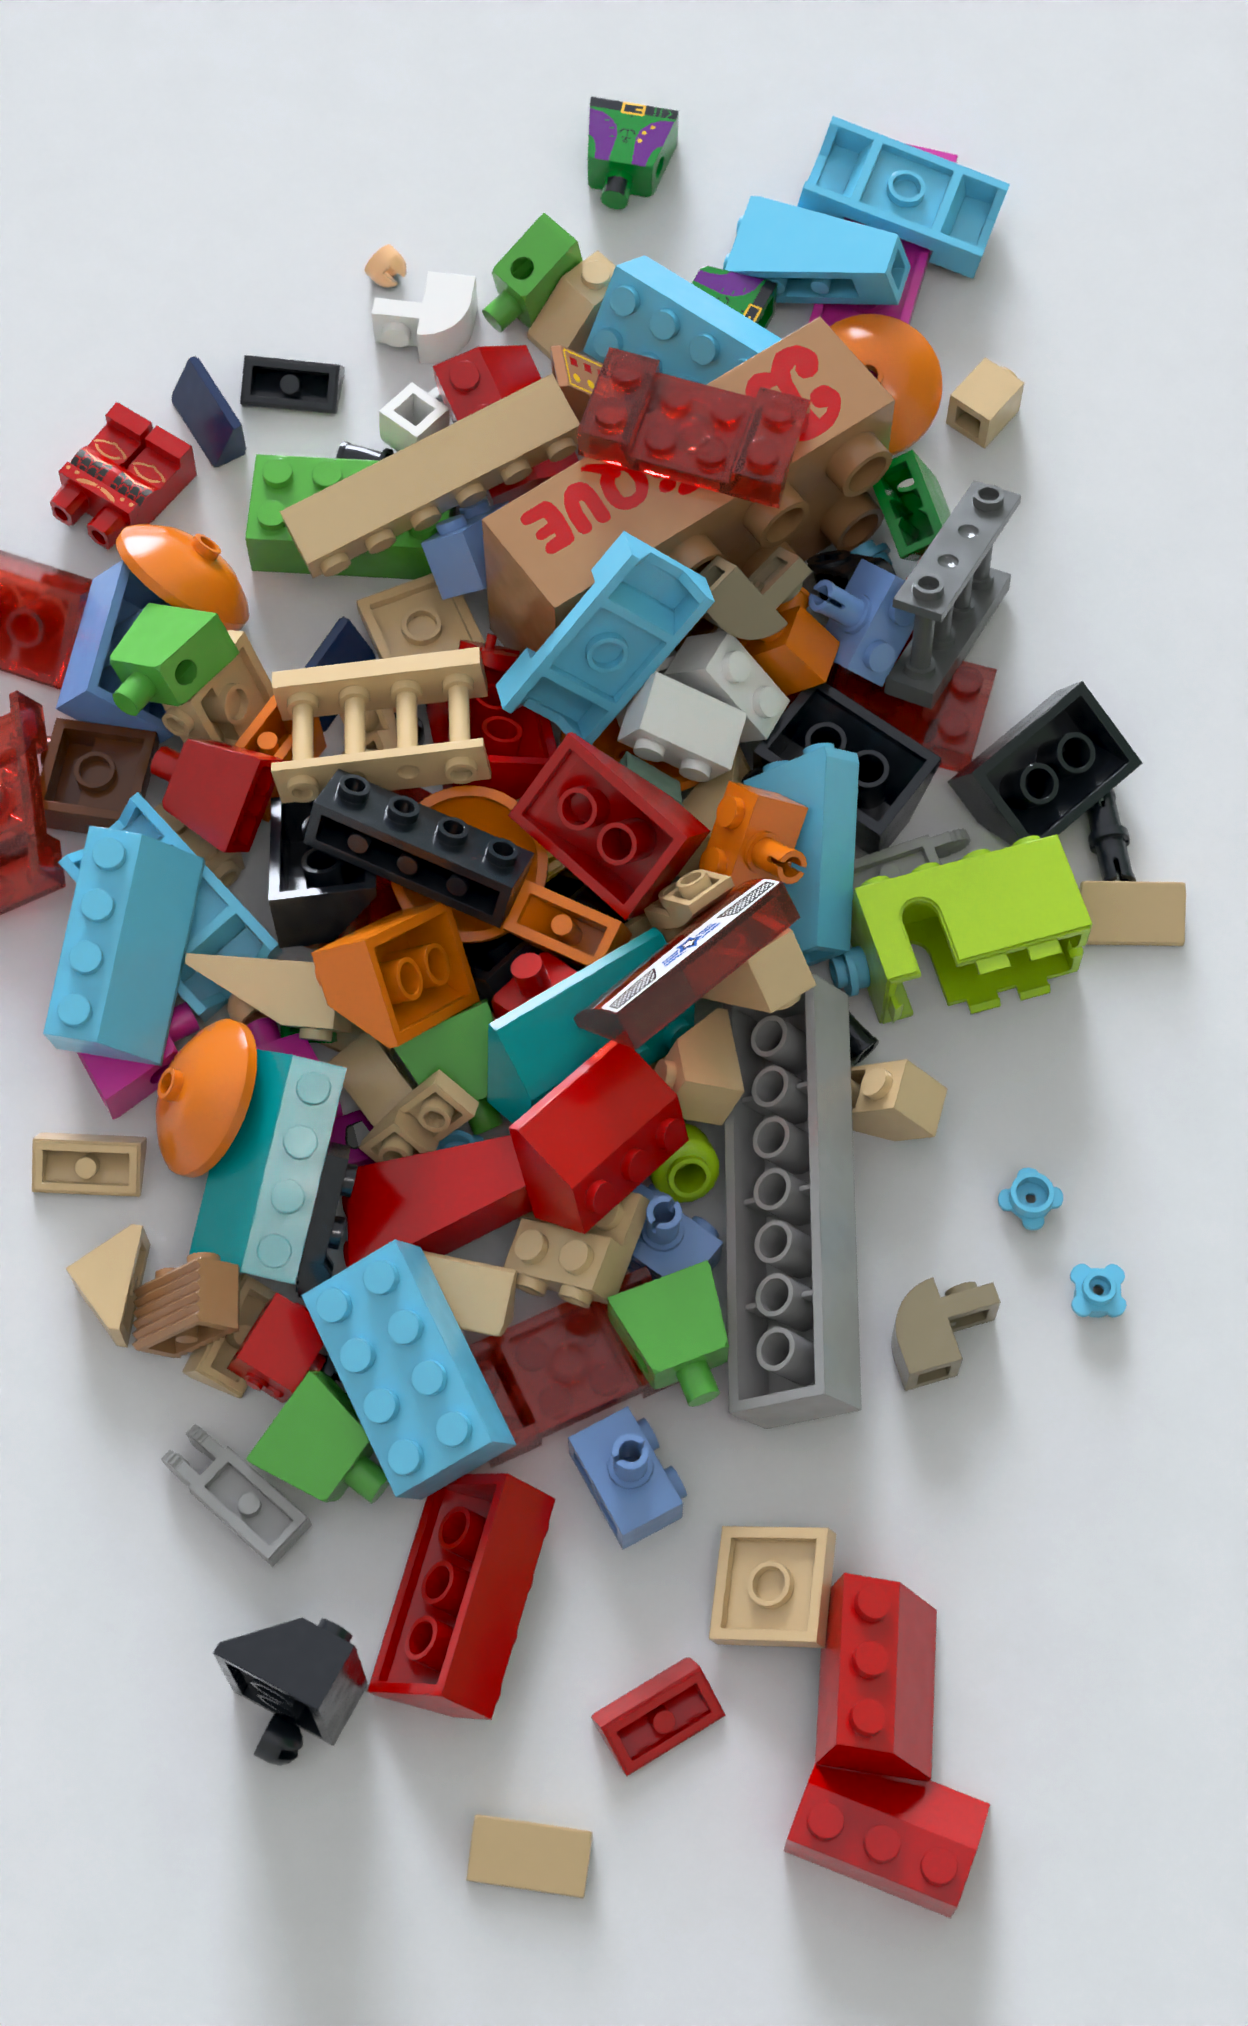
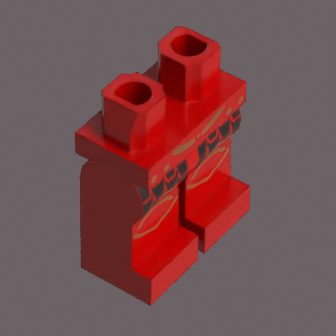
(123, 476)

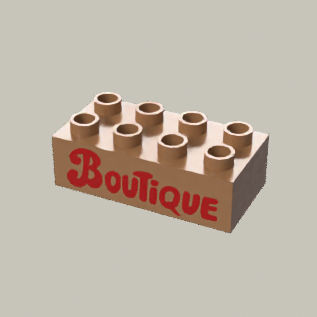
(553, 535)

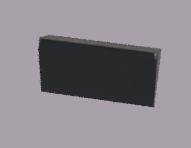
(291, 384)

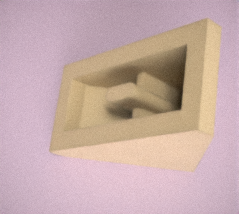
(109, 1278)

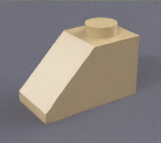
(572, 306)
(705, 1070)

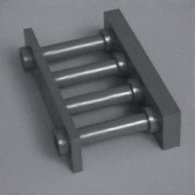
(952, 594)

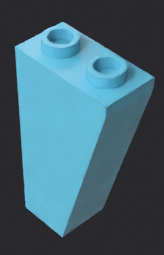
(817, 256)
(828, 785)

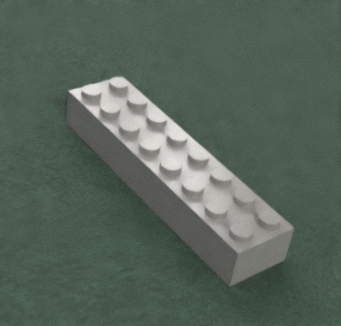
(792, 1215)

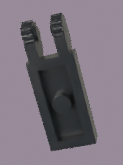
(326, 1227)

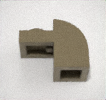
(749, 605)
(925, 1325)

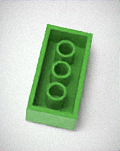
(286, 480)

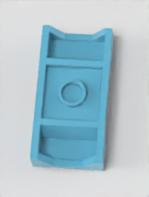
(905, 194)
(608, 640)
(219, 920)

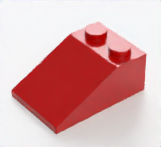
(608, 825)

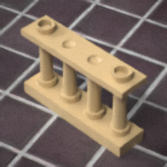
(374, 686)

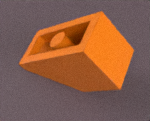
(564, 926)

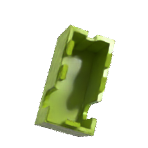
(982, 919)

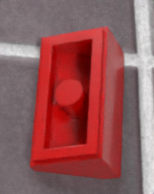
(658, 1715)

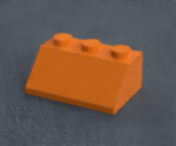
(398, 974)

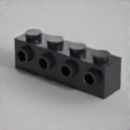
(418, 847)

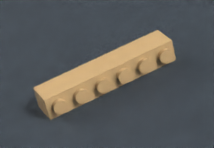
(432, 477)

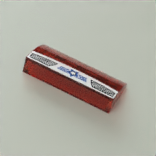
(690, 963)

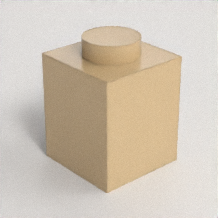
(985, 402)

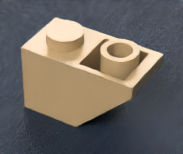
(895, 1101)

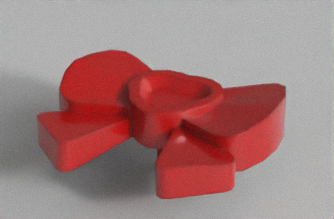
(493, 656)

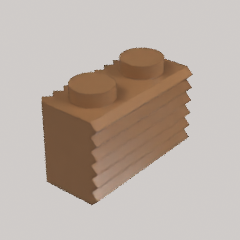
(187, 1306)

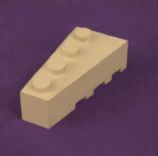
(765, 982)

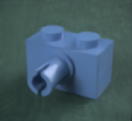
(458, 551)
(865, 621)
(671, 1238)
(627, 1477)

